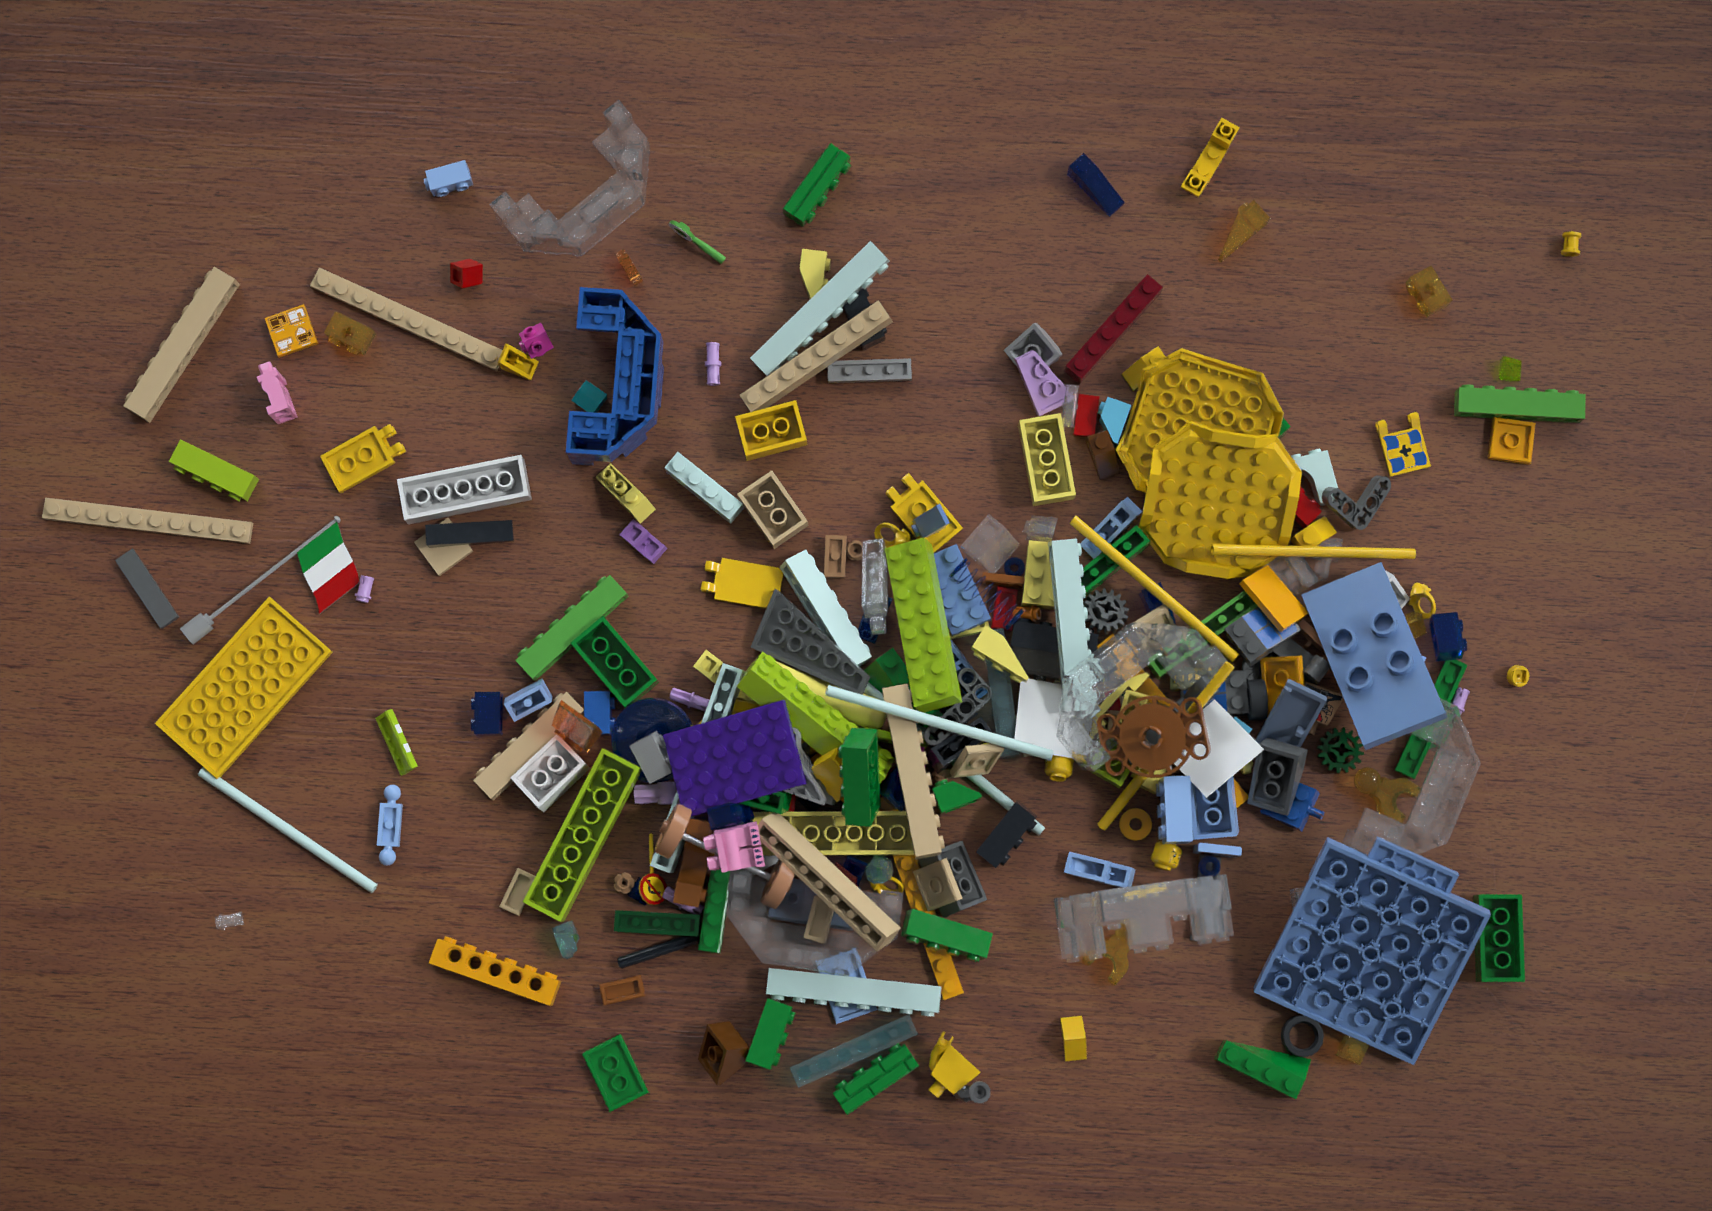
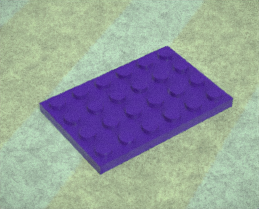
(735, 758)

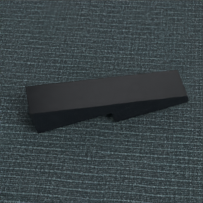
(469, 533)

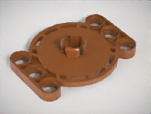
(1164, 720)

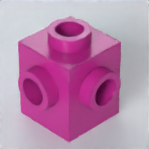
(535, 341)

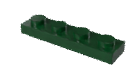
(657, 923)

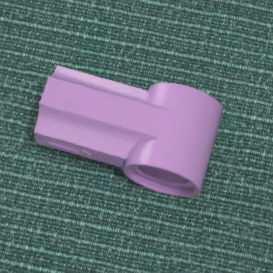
(660, 793)

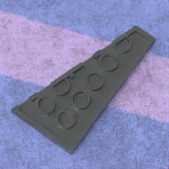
(798, 642)

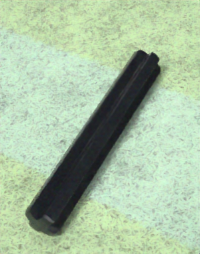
(657, 950)

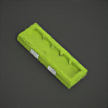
(396, 742)

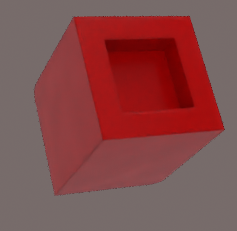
(466, 273)

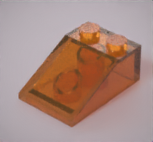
(576, 727)

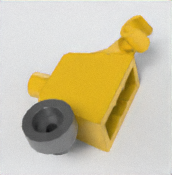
(954, 1073)

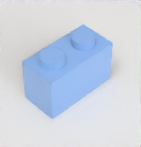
(528, 700)

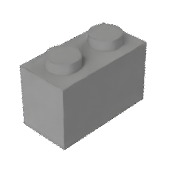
(652, 756)

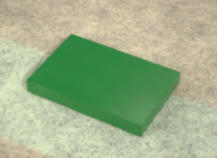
(615, 1073)

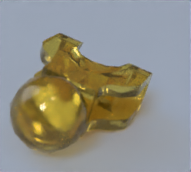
(1385, 791)
(1117, 952)

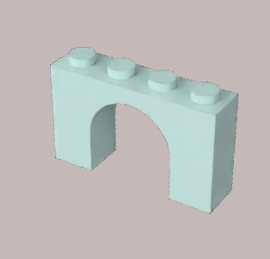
(1318, 471)

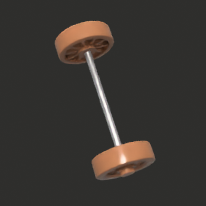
(673, 830)

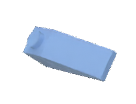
(1113, 525)

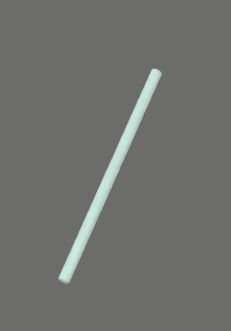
(289, 831)

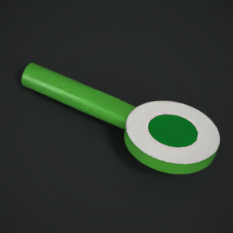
(683, 230)

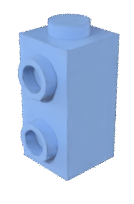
(448, 178)

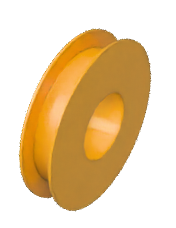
(1142, 816)

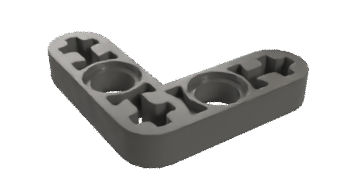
(1355, 509)

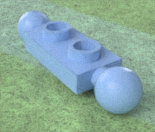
(389, 825)

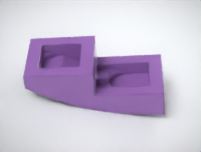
(643, 541)

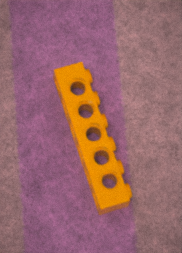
(442, 958)

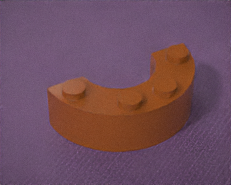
(694, 867)

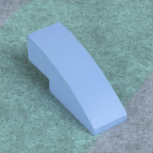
(1099, 870)

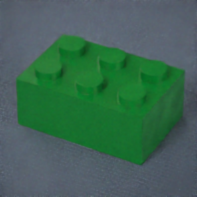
(770, 1034)

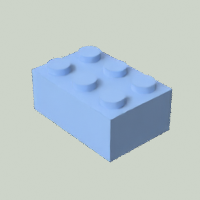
(1175, 810)
(1215, 814)

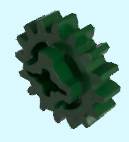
(1339, 759)

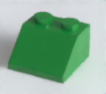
(953, 796)

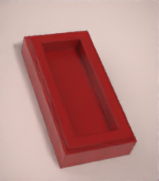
(1086, 415)
(1006, 592)

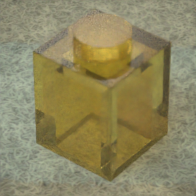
(1352, 1050)

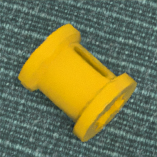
(1571, 243)

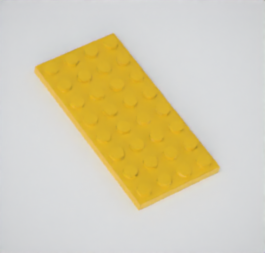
(243, 688)

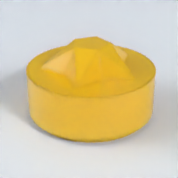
(1518, 676)

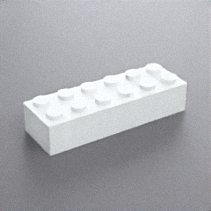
(464, 489)

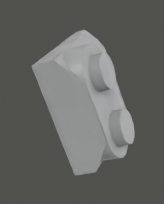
(1034, 339)

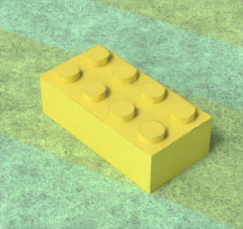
(1046, 459)

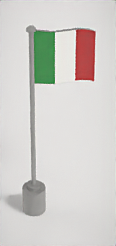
(324, 565)

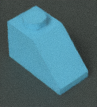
(1113, 417)

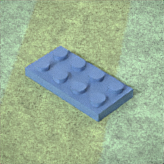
(960, 609)

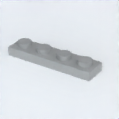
(870, 370)

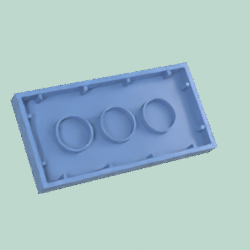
(1374, 656)

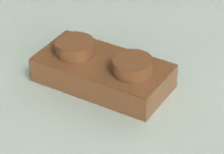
(835, 556)

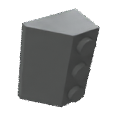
(964, 875)

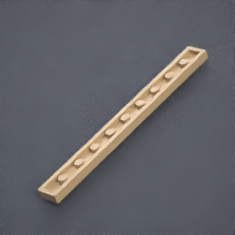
(406, 318)
(147, 520)

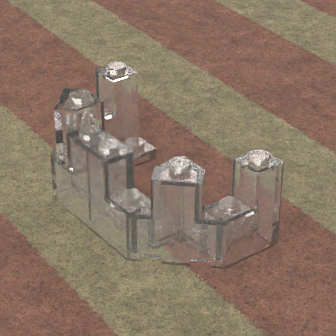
(598, 213)
(1179, 651)
(1439, 797)
(1145, 913)
(784, 943)

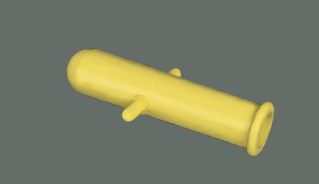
(852, 712)

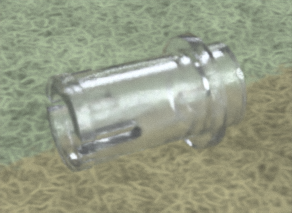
(229, 920)

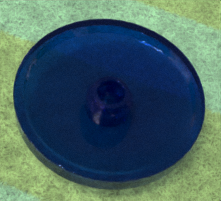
(643, 719)

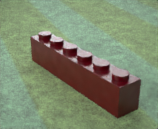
(1113, 329)

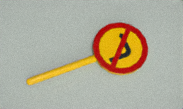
(652, 885)

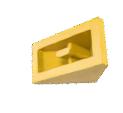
(517, 362)
(1073, 1038)

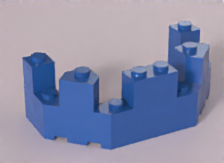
(636, 380)

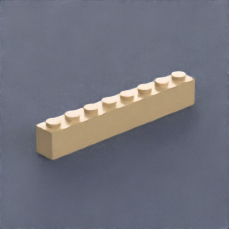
(181, 344)
(817, 357)
(912, 776)
(827, 881)

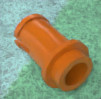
(1032, 613)

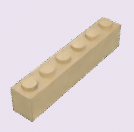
(520, 750)

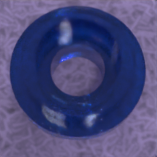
(1017, 561)
(1216, 866)

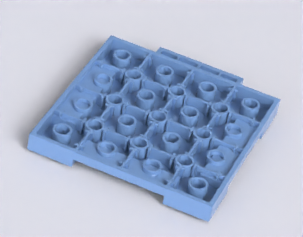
(1374, 946)

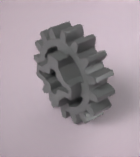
(1114, 609)

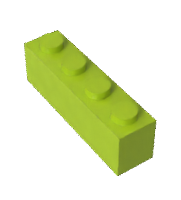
(213, 470)

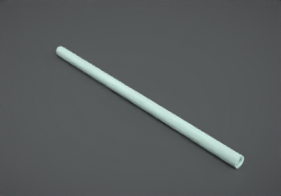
(938, 722)
(979, 780)

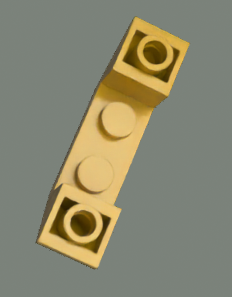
(1210, 158)

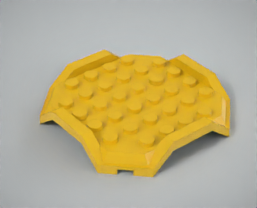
(1196, 390)
(1219, 490)

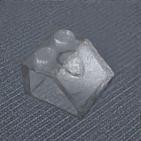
(1294, 573)

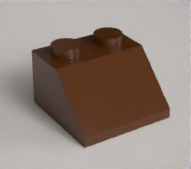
(722, 1051)

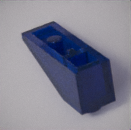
(1095, 184)

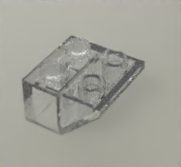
(990, 545)

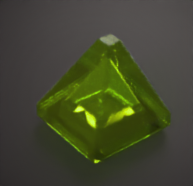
(1510, 369)

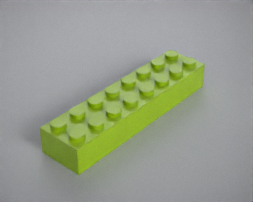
(923, 625)
(809, 713)
(582, 835)

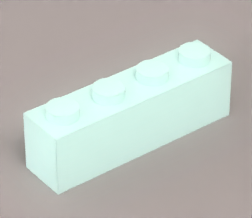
(704, 487)

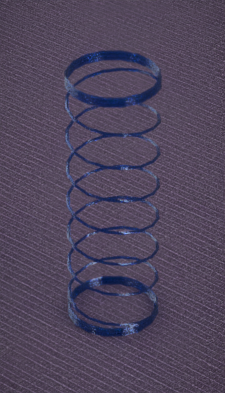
(1013, 620)

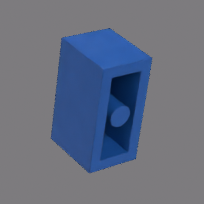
(598, 709)

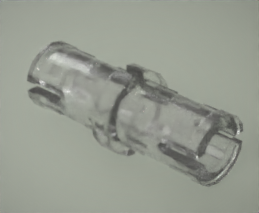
(1069, 405)

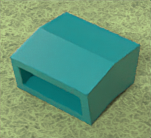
(589, 397)

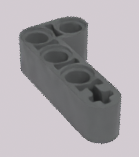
(1313, 666)
(954, 712)

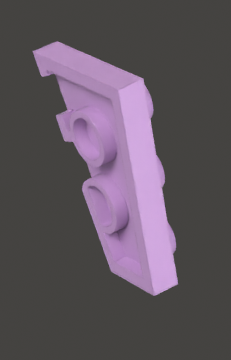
(1040, 382)

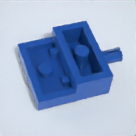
(1301, 808)

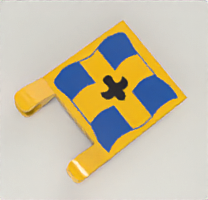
(1403, 449)

